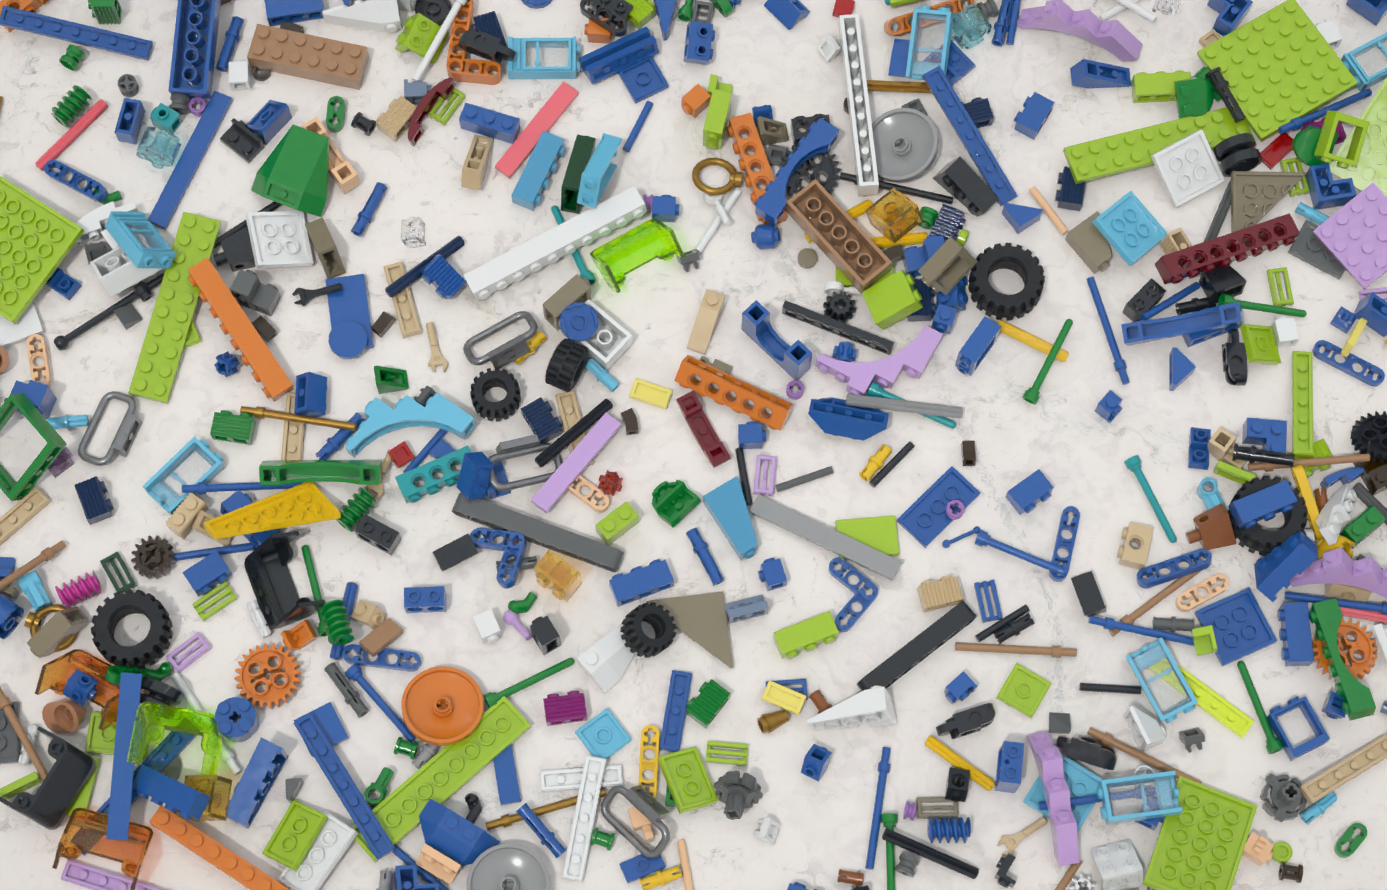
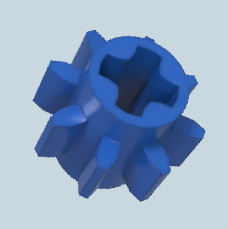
(844, 352)
(227, 364)

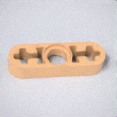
(32, 355)
(593, 503)
(1187, 594)

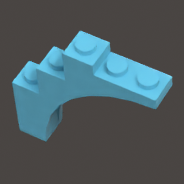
(408, 413)

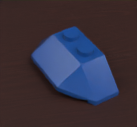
(845, 420)
(453, 834)

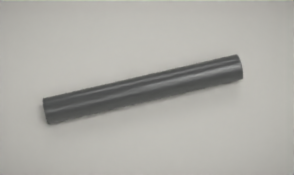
(804, 479)

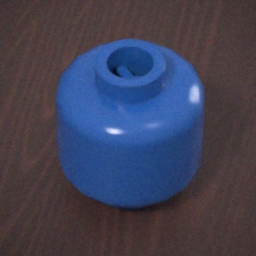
(766, 236)

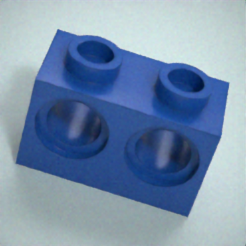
(425, 599)

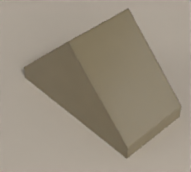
(771, 131)

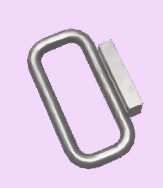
(507, 352)
(124, 437)
(517, 448)
(649, 807)

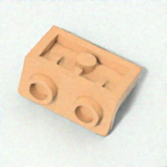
(438, 864)

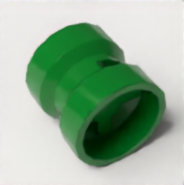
(72, 57)

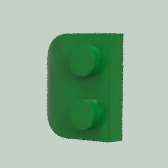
(1193, 97)
(1306, 143)
(673, 501)

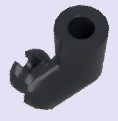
(474, 806)

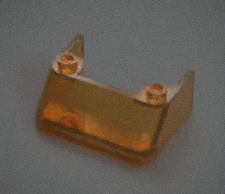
(58, 671)
(88, 832)

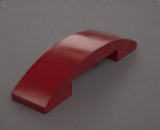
(443, 90)
(702, 429)

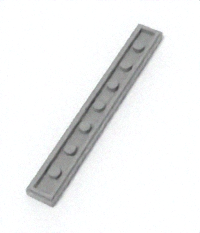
(825, 537)

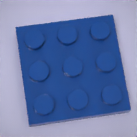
(1237, 626)

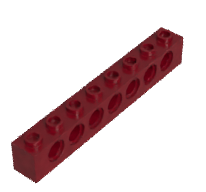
(1241, 244)

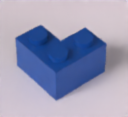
(1231, 14)
(1325, 191)
(916, 257)
(39, 395)
(1265, 432)
(406, 879)

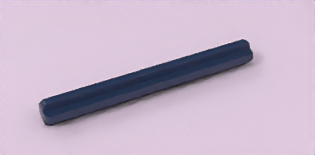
(415, 273)

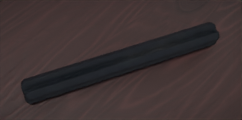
(575, 431)
(930, 853)

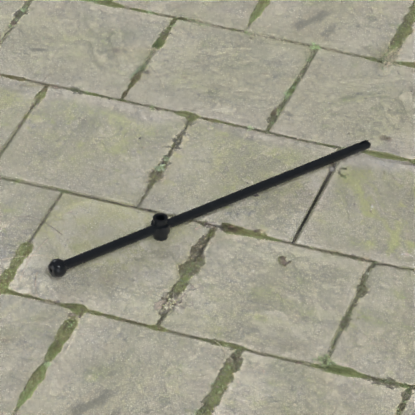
(141, 290)

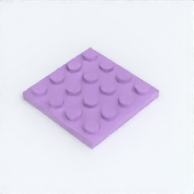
(1359, 235)

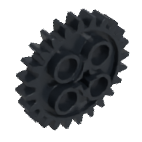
(825, 167)
(1370, 436)

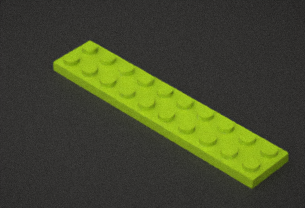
(1134, 148)
(173, 310)
(447, 772)

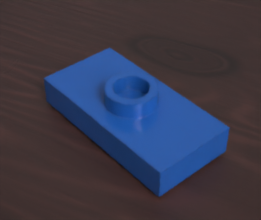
(640, 867)

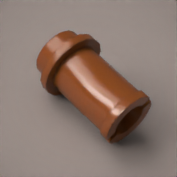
(1320, 500)
(819, 701)
(852, 877)

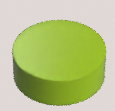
(962, 237)
(1282, 852)

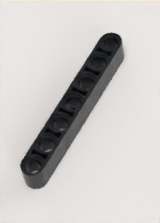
(919, 647)

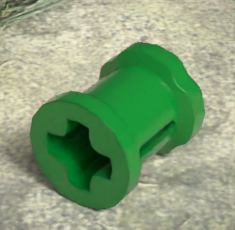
(406, 748)
(602, 839)

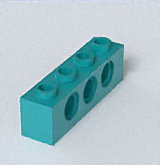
(426, 472)

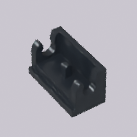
(455, 552)
(1088, 594)

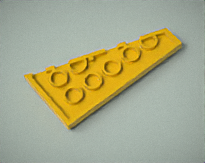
(285, 509)

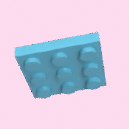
(1129, 228)
(1080, 783)

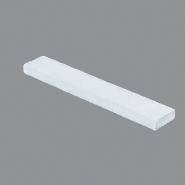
(584, 818)

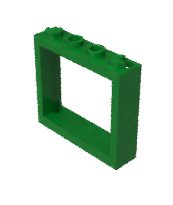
(55, 444)

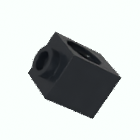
(958, 778)

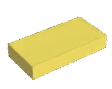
(1353, 337)
(650, 393)
(783, 698)

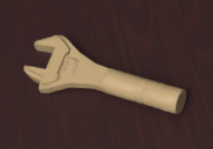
(436, 357)
(379, 488)
(1013, 840)

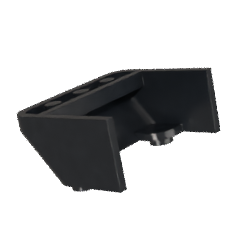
(273, 582)
(59, 787)

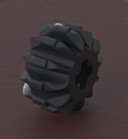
(839, 300)

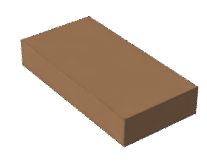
(381, 637)

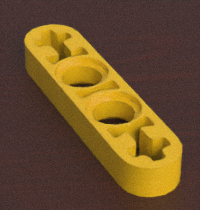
(1305, 491)
(649, 764)

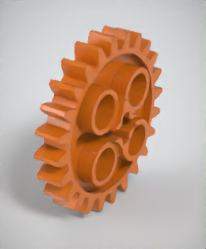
(1361, 646)
(262, 659)

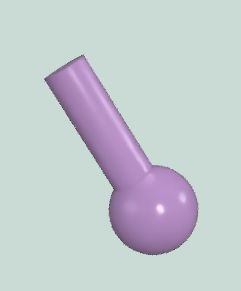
(512, 618)

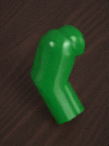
(112, 197)
(523, 605)
(159, 674)

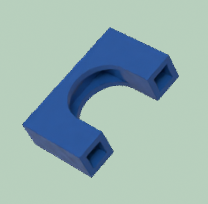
(793, 359)

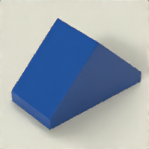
(1021, 216)
(1179, 368)

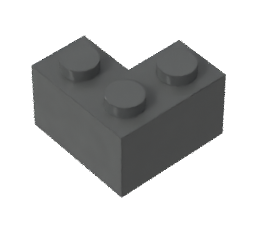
(253, 294)

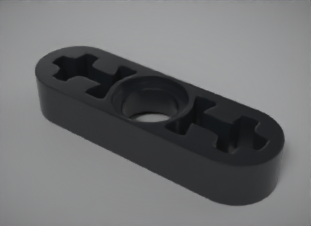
(607, 25)

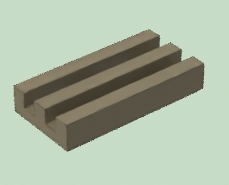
(919, 808)

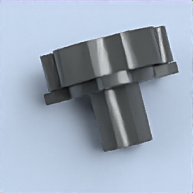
(734, 793)
(1284, 797)

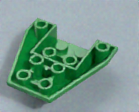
(296, 172)

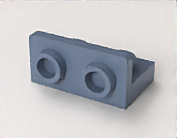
(746, 608)

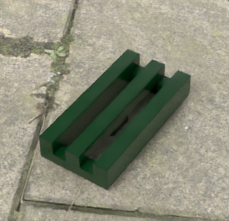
(125, 586)

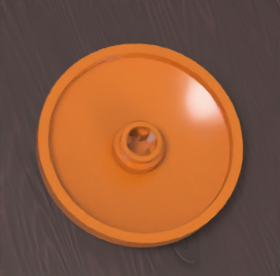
(442, 706)

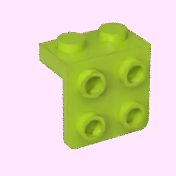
(419, 35)

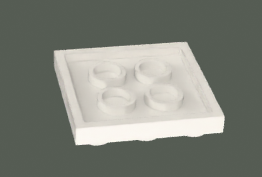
(1188, 168)
(279, 239)

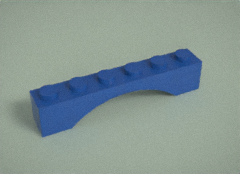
(818, 141)
(1184, 324)

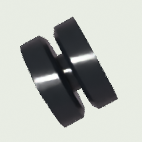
(1237, 154)
(159, 692)

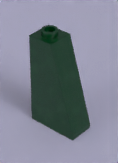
(580, 156)

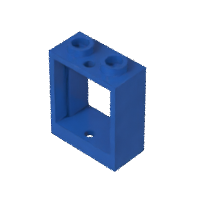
(977, 346)
(1319, 731)
(1010, 762)

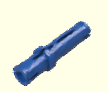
(1001, 25)
(231, 39)
(367, 212)
(333, 444)
(704, 555)
(546, 837)

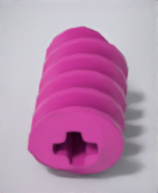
(79, 589)

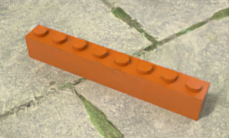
(240, 329)
(212, 851)

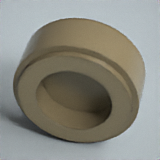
(807, 258)

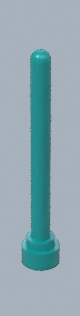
(576, 255)
(876, 391)
(1134, 465)

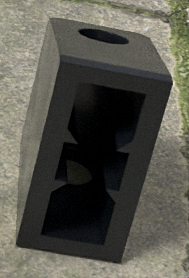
(237, 251)
(1221, 281)

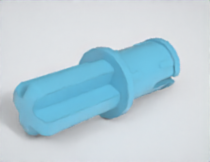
(1311, 214)
(602, 375)
(68, 421)
(1318, 808)

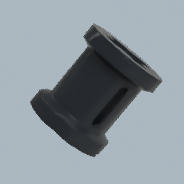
(363, 123)

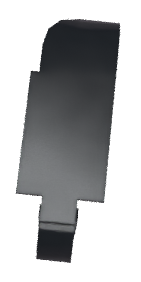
(485, 46)
(1234, 359)
(968, 721)
(1088, 751)

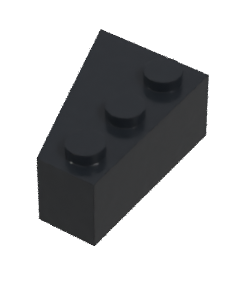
(966, 186)

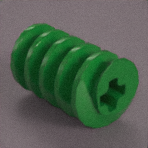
(71, 104)
(355, 509)
(336, 623)

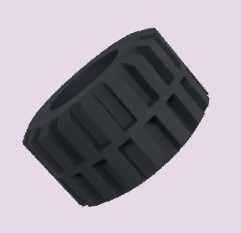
(566, 365)
(495, 409)
(636, 638)

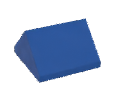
(270, 120)

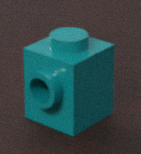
(165, 118)

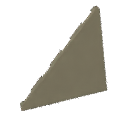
(1257, 193)
(703, 621)

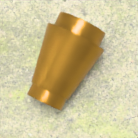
(772, 721)

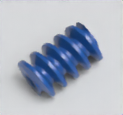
(948, 830)

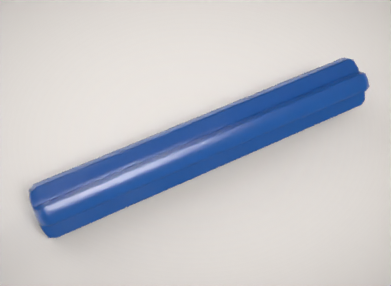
(349, 599)

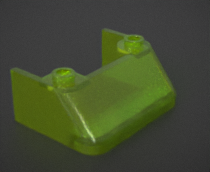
(635, 249)
(155, 718)

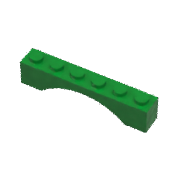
(296, 471)
(1355, 696)

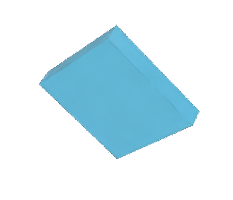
(603, 735)

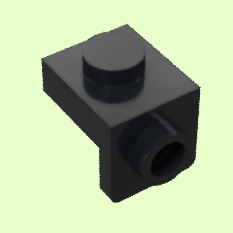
(1003, 866)

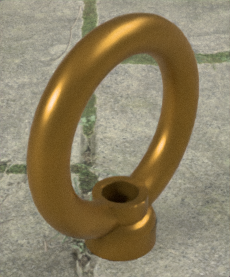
(734, 179)
(34, 620)

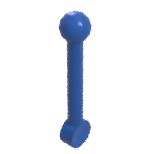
(946, 543)

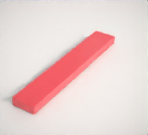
(543, 121)

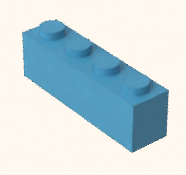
(538, 171)

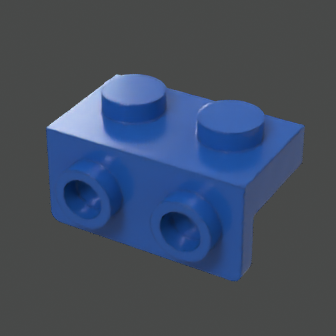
(956, 297)

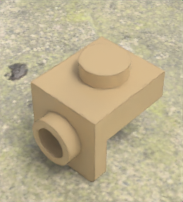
(368, 614)

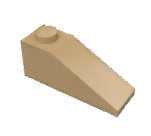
(476, 162)
(706, 321)

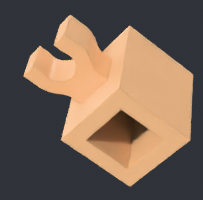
(640, 822)
(1258, 849)

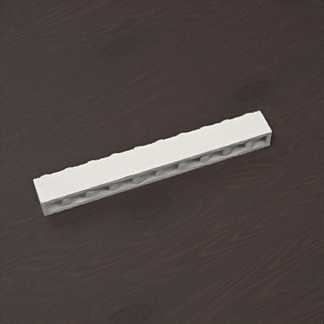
(858, 105)
(555, 243)

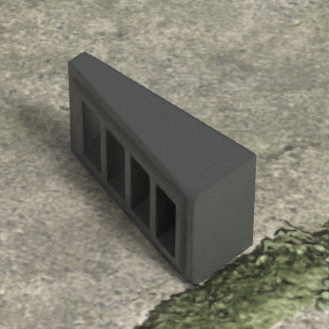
(703, 5)

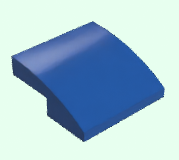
(958, 64)

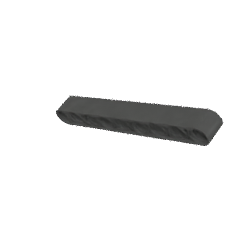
(539, 532)

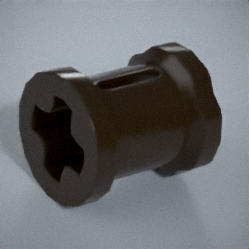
(1297, 876)

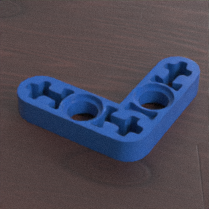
(509, 549)
(859, 596)

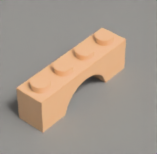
(338, 168)

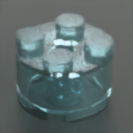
(969, 27)
(158, 147)

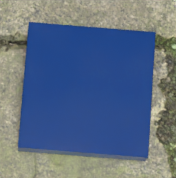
(643, 80)
(329, 723)

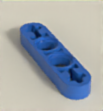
(75, 181)
(1346, 367)
(1067, 544)
(1175, 571)
(381, 662)

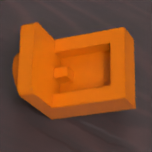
(299, 636)

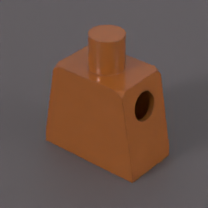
(1212, 529)

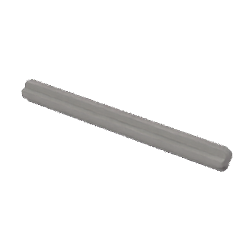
(904, 406)

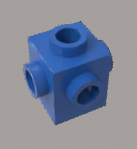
(80, 687)

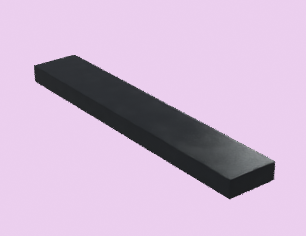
(837, 327)

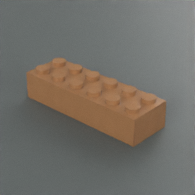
(308, 56)
(838, 236)

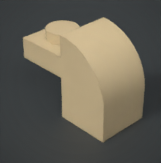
(1222, 447)

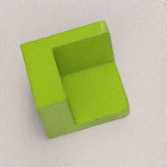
(714, 84)
(1204, 640)

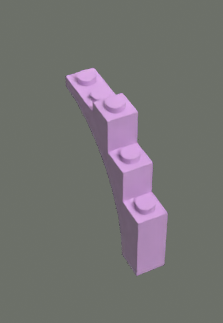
(1084, 24)
(886, 371)
(1338, 568)
(1057, 798)

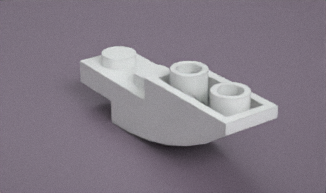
(96, 220)
(1335, 512)

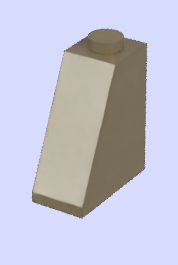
(1090, 244)
(325, 248)
(57, 631)

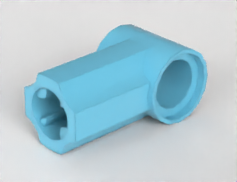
(1211, 498)
(33, 587)

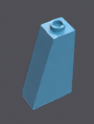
(732, 516)

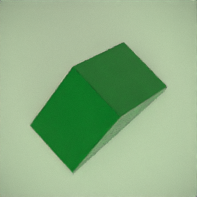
(390, 379)

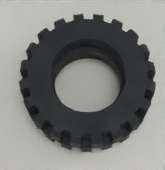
(1006, 258)
(1262, 540)
(118, 608)

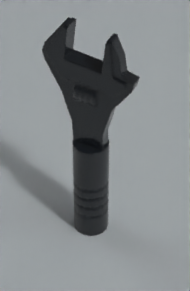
(307, 295)

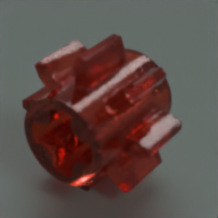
(610, 483)

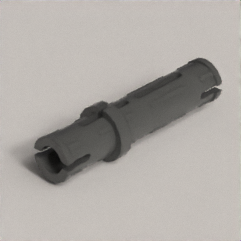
(351, 696)

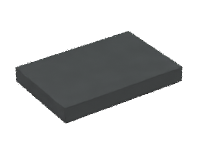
(1313, 252)
(8, 738)

